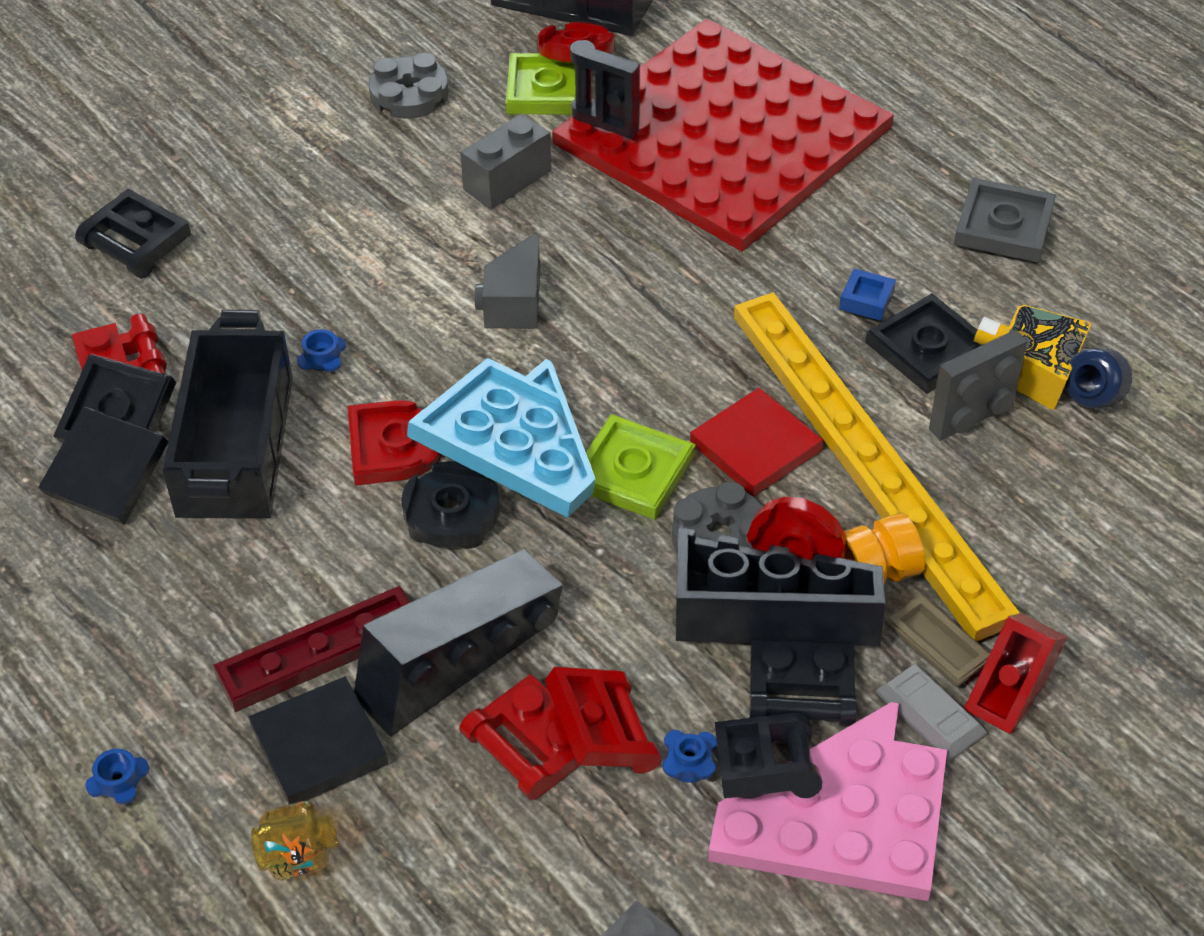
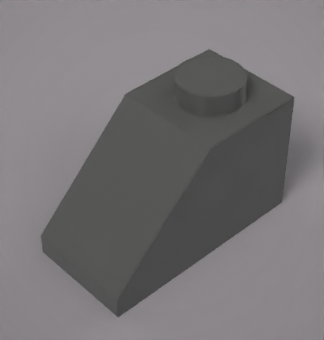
(511, 288)

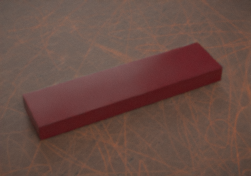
(302, 652)

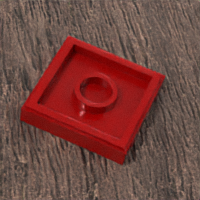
(756, 441)

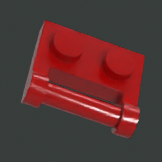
(601, 719)
(534, 721)

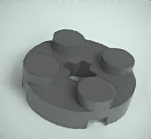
(393, 75)
(716, 506)

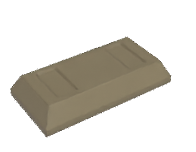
(938, 640)

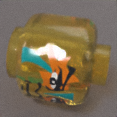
(293, 840)

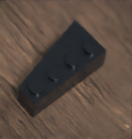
(773, 595)
(450, 637)

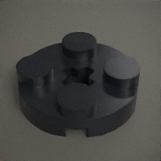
(456, 526)

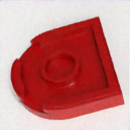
(381, 443)

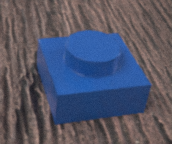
(867, 294)

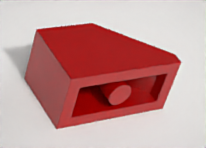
(1015, 671)

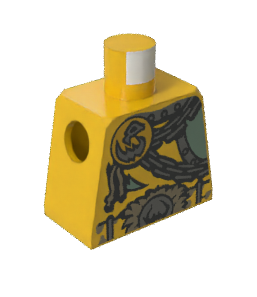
(1049, 348)

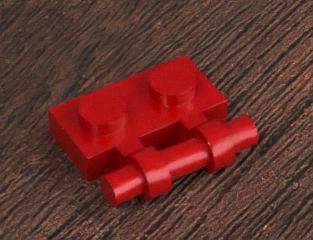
(108, 343)

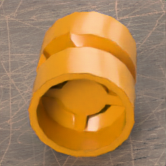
(890, 544)

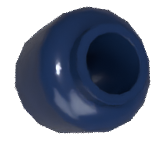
(1099, 378)

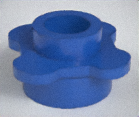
(321, 351)
(115, 763)
(689, 768)

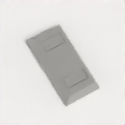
(931, 712)

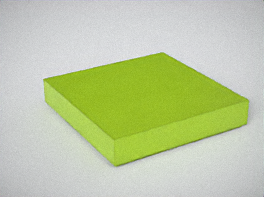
(539, 85)
(637, 465)

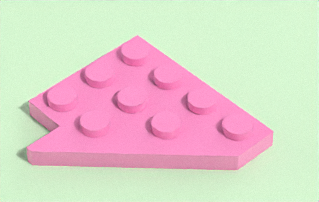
(862, 830)

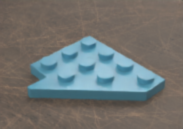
(511, 432)

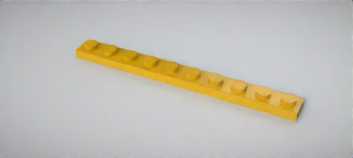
(875, 465)

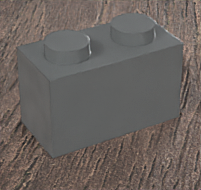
(506, 161)

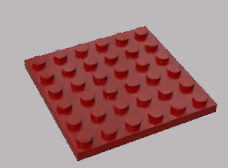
(730, 134)

